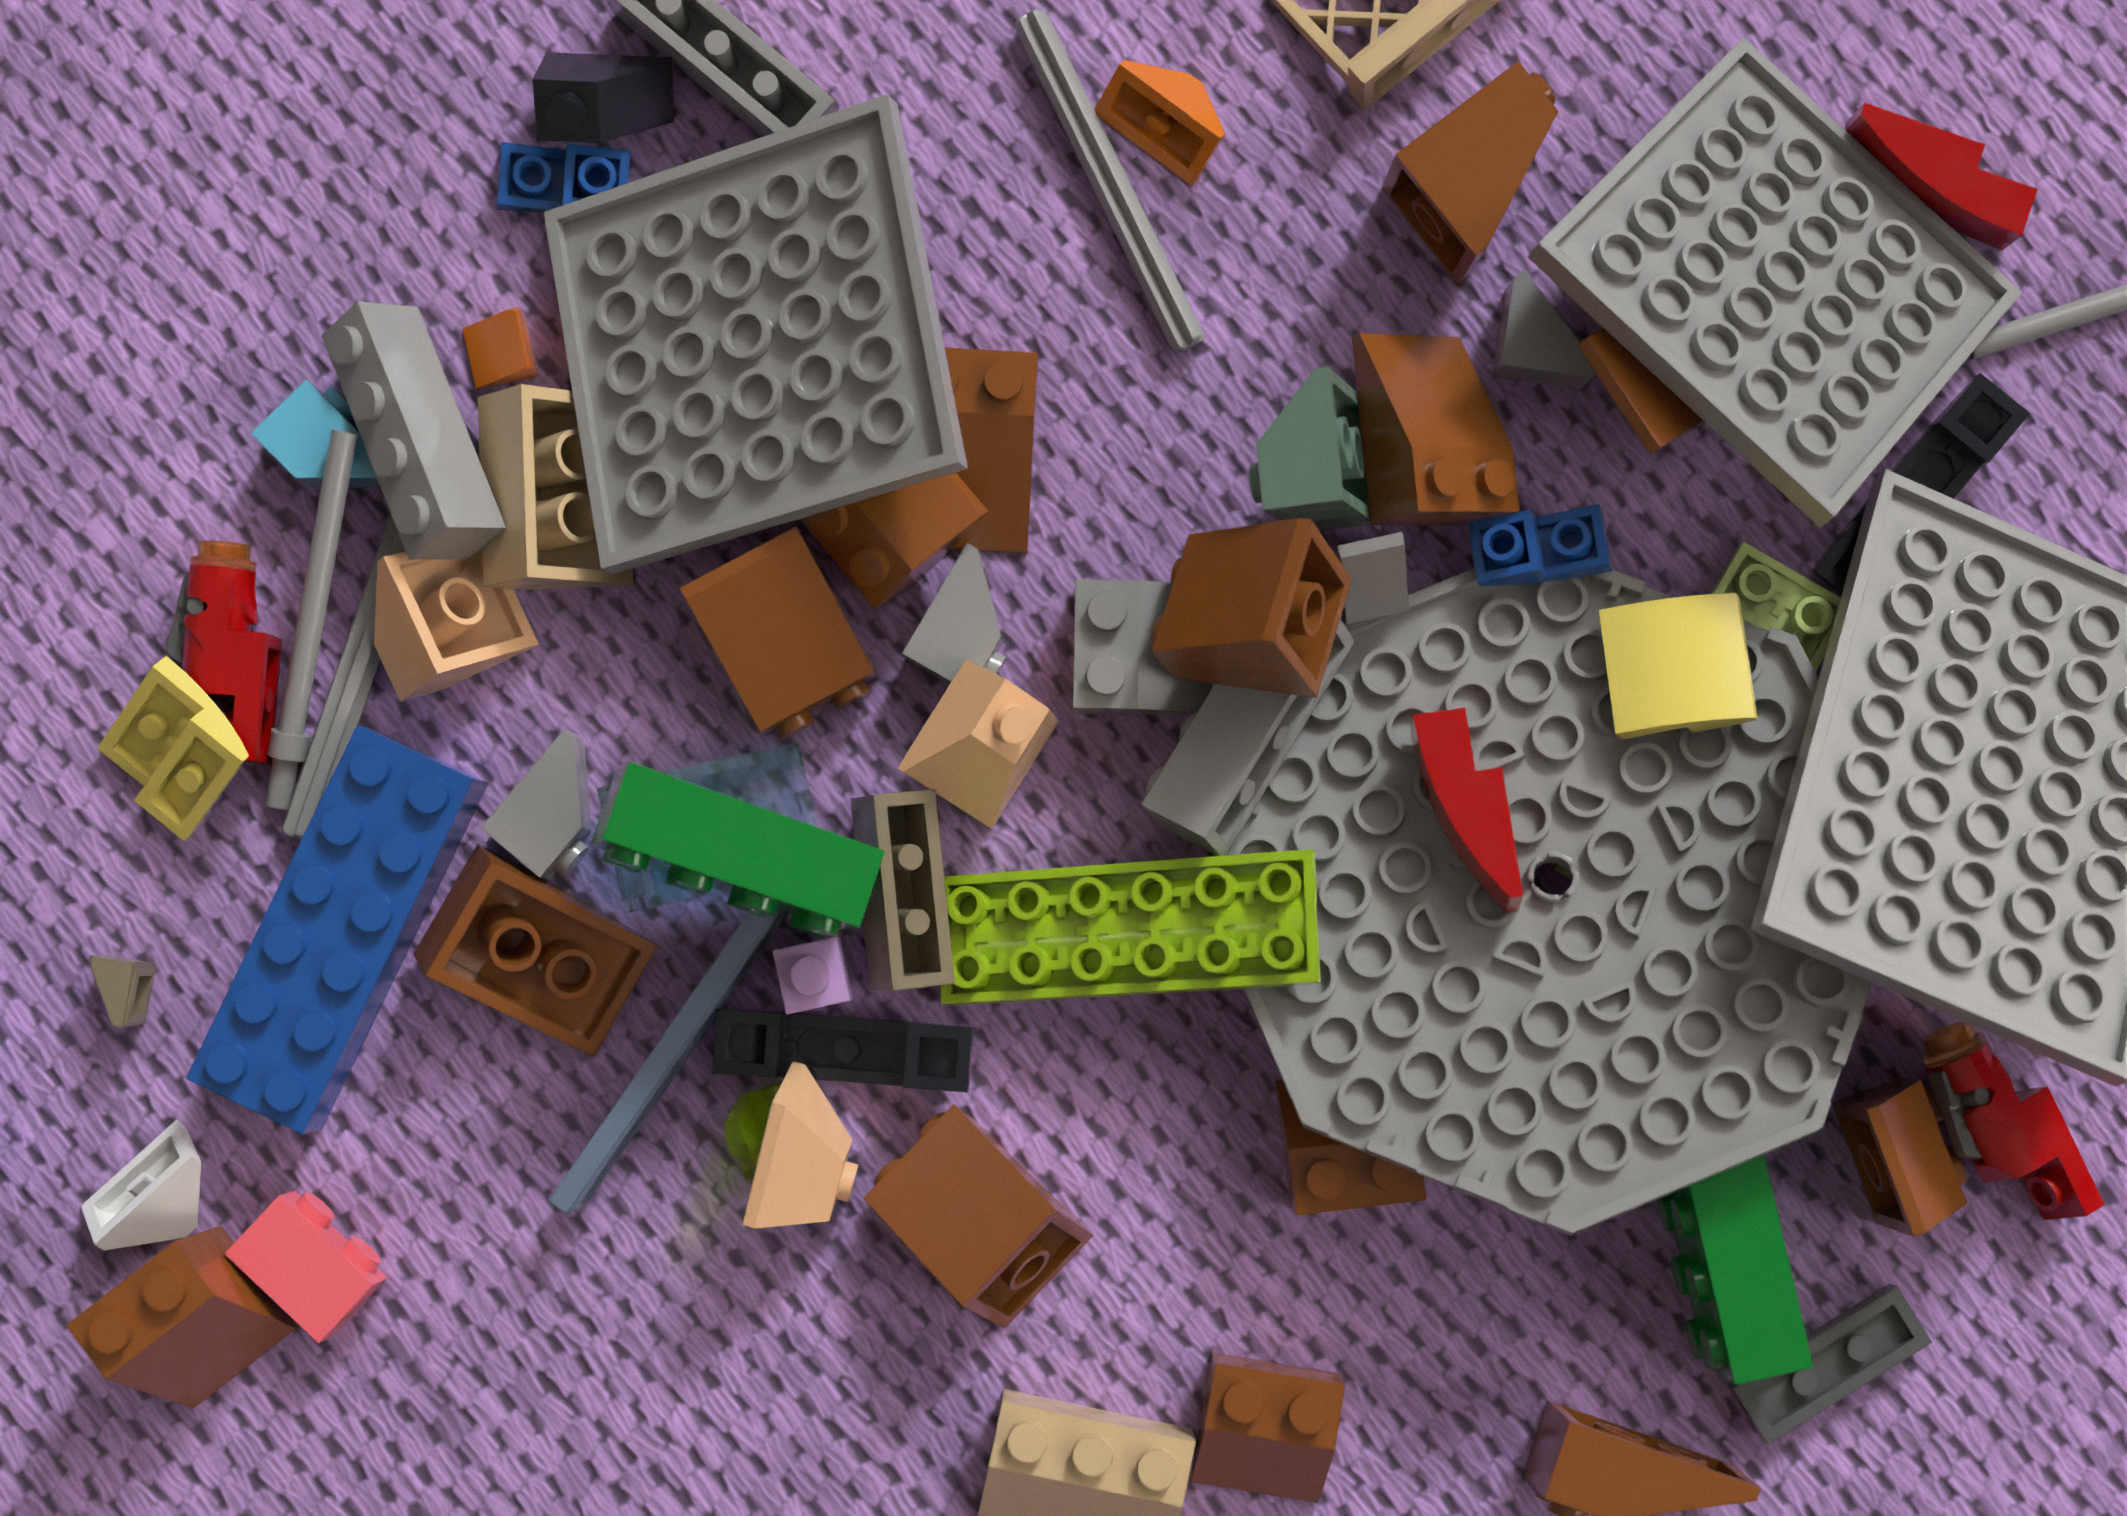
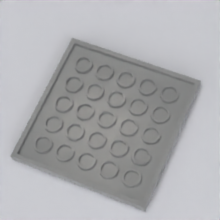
(1777, 280)
(753, 338)

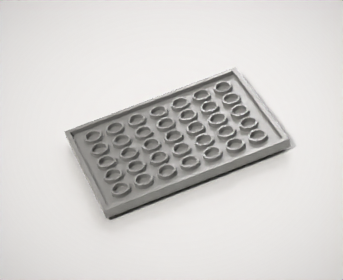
(1968, 781)

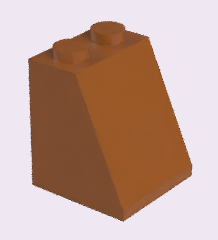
(1469, 166)
(1253, 608)
(781, 634)
(976, 1217)
(182, 1322)

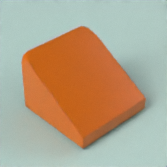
(500, 349)

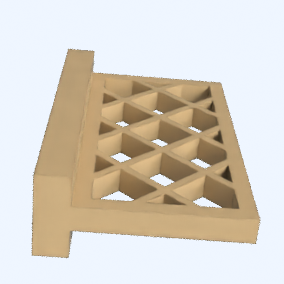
(1395, 52)

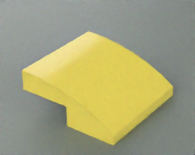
(1677, 665)
(175, 747)

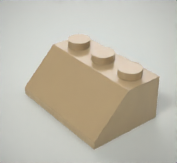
(542, 492)
(1083, 1462)

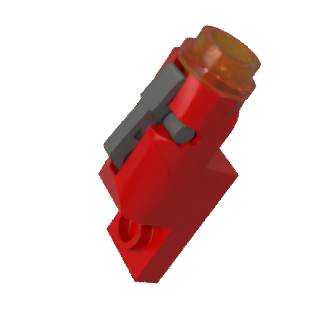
(217, 645)
(2005, 1129)

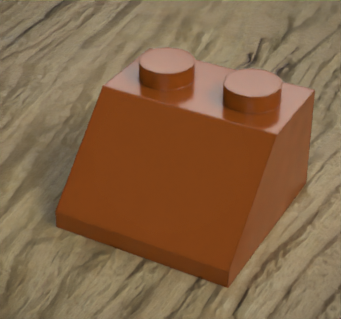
(898, 535)
(1902, 1155)
(1334, 1176)
(1267, 1427)

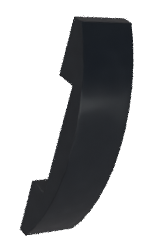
(1942, 459)
(844, 1049)

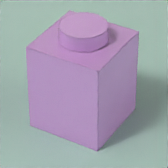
(813, 975)

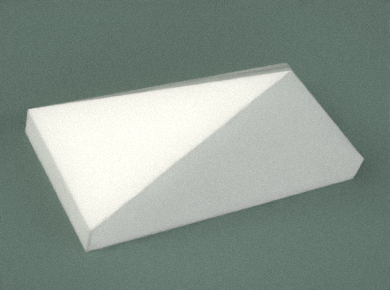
(150, 1196)

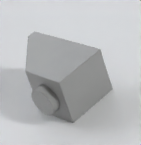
(958, 623)
(547, 811)

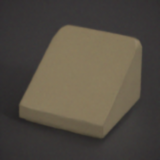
(124, 988)

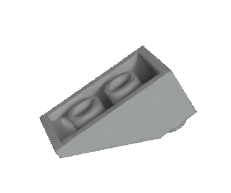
(1115, 654)

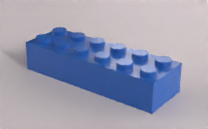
(337, 931)

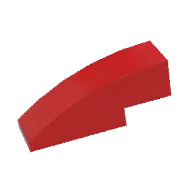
(1946, 175)
(1468, 803)

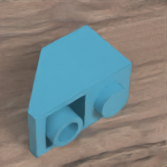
(301, 431)

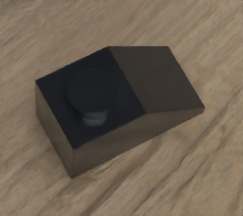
(601, 96)

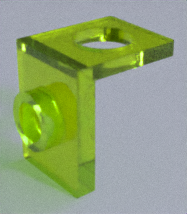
(747, 1125)

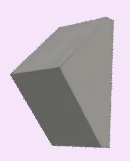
(1536, 341)
(1377, 577)

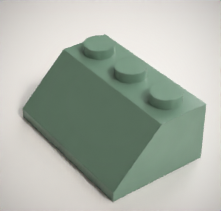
(1314, 457)

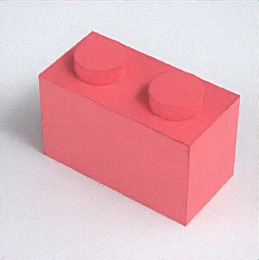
(307, 1263)

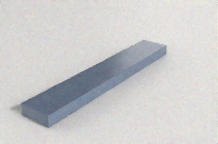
(665, 1061)

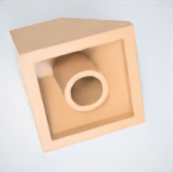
(442, 623)
(979, 742)
(801, 1158)

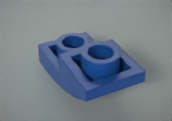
(550, 177)
(1541, 548)

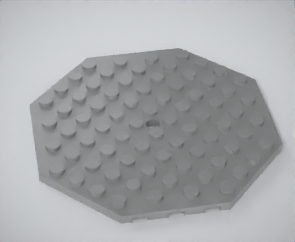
(1596, 1032)

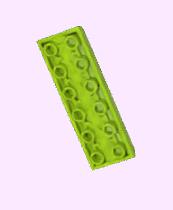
(1134, 928)

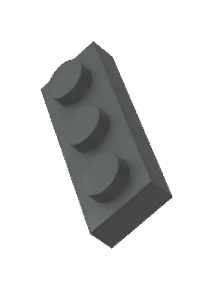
(1844, 1358)

